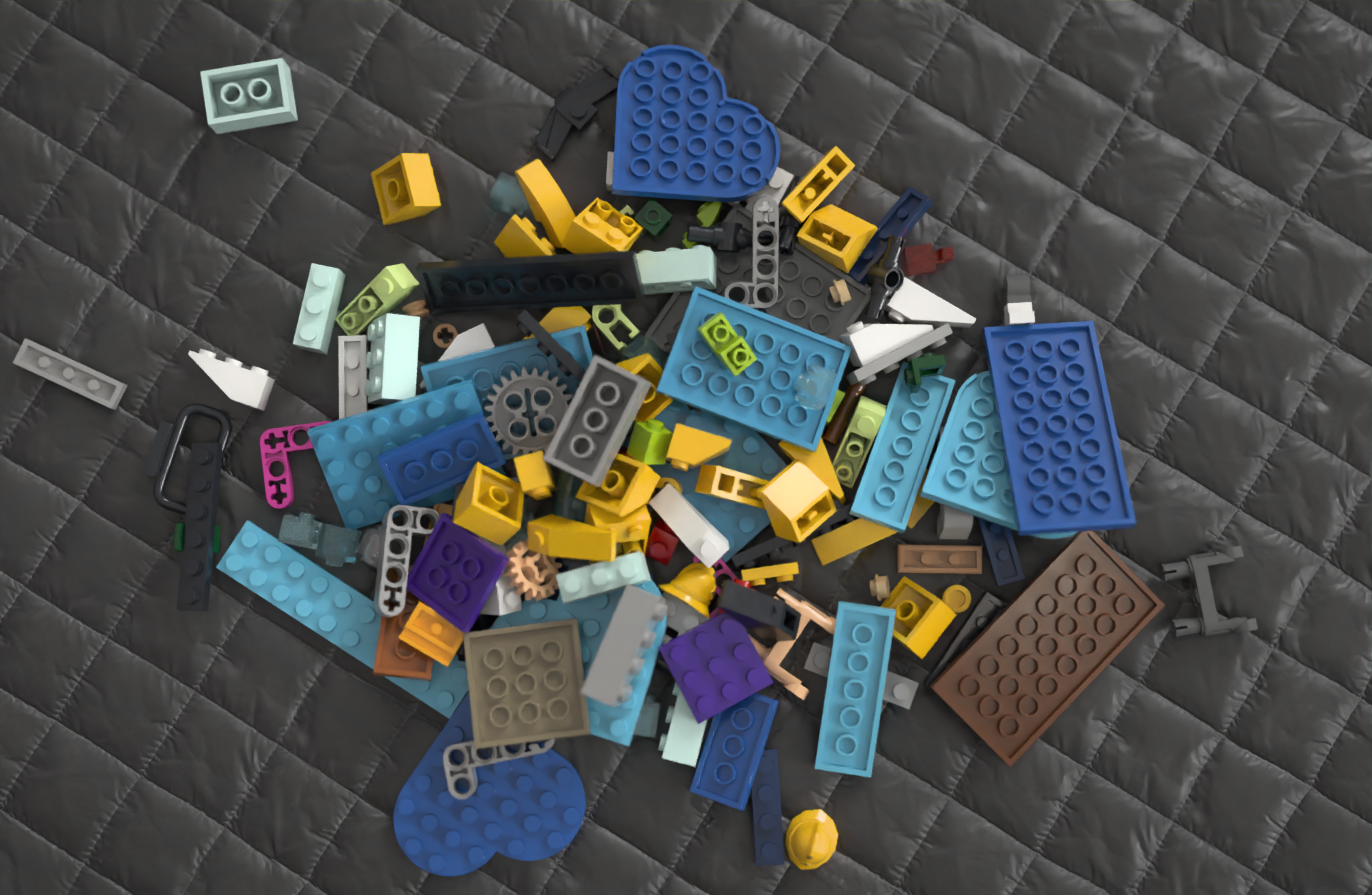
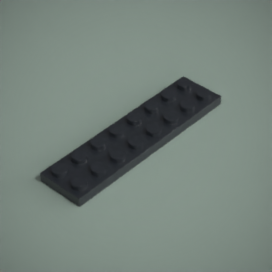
(531, 282)

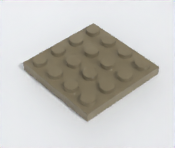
(526, 683)

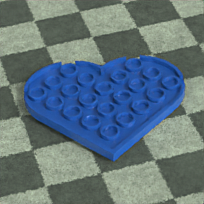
(683, 133)
(519, 807)

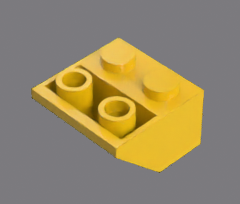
(601, 230)
(836, 236)
(521, 240)
(797, 502)
(630, 529)

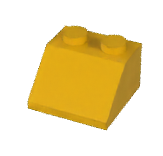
(405, 188)
(648, 369)
(694, 447)
(624, 487)
(490, 505)
(918, 616)

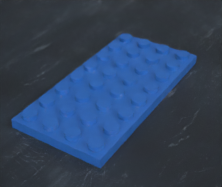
(1057, 428)

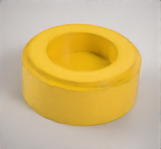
(957, 598)

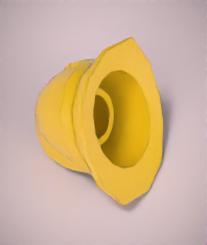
(694, 586)
(811, 839)

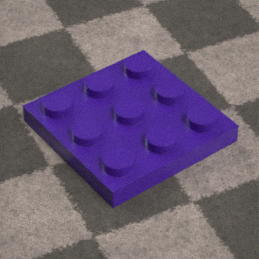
(455, 573)
(715, 665)

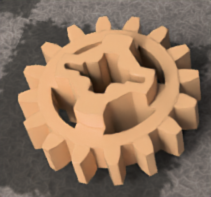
(531, 571)

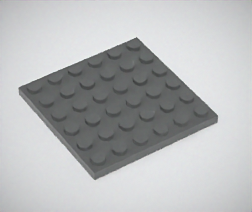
(802, 289)

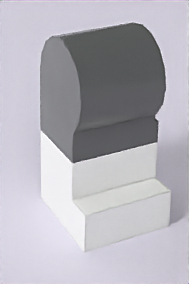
(1017, 301)

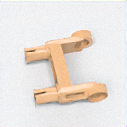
(774, 655)

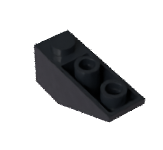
(759, 612)

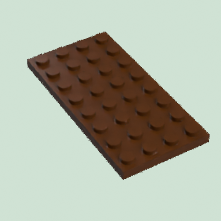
(1047, 646)

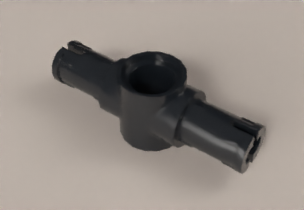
(789, 226)
(726, 236)
(885, 276)

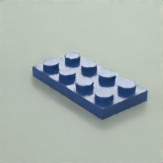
(440, 459)
(734, 751)

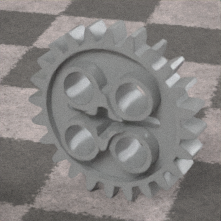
(505, 415)

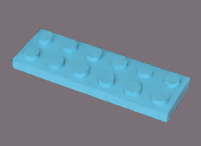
(901, 451)
(855, 688)

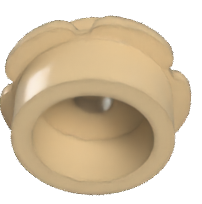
(840, 291)
(880, 587)

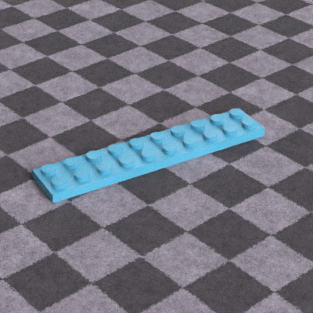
(330, 609)

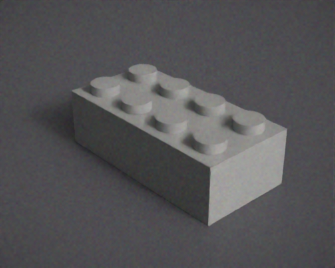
(597, 421)
(624, 646)

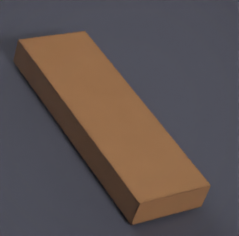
(939, 559)

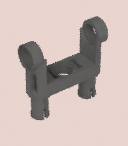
(1205, 619)

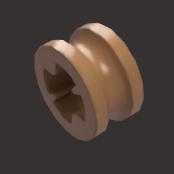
(416, 309)
(438, 330)

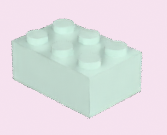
(248, 96)
(392, 359)

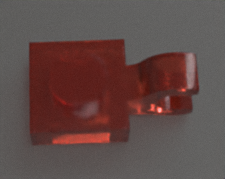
(922, 258)

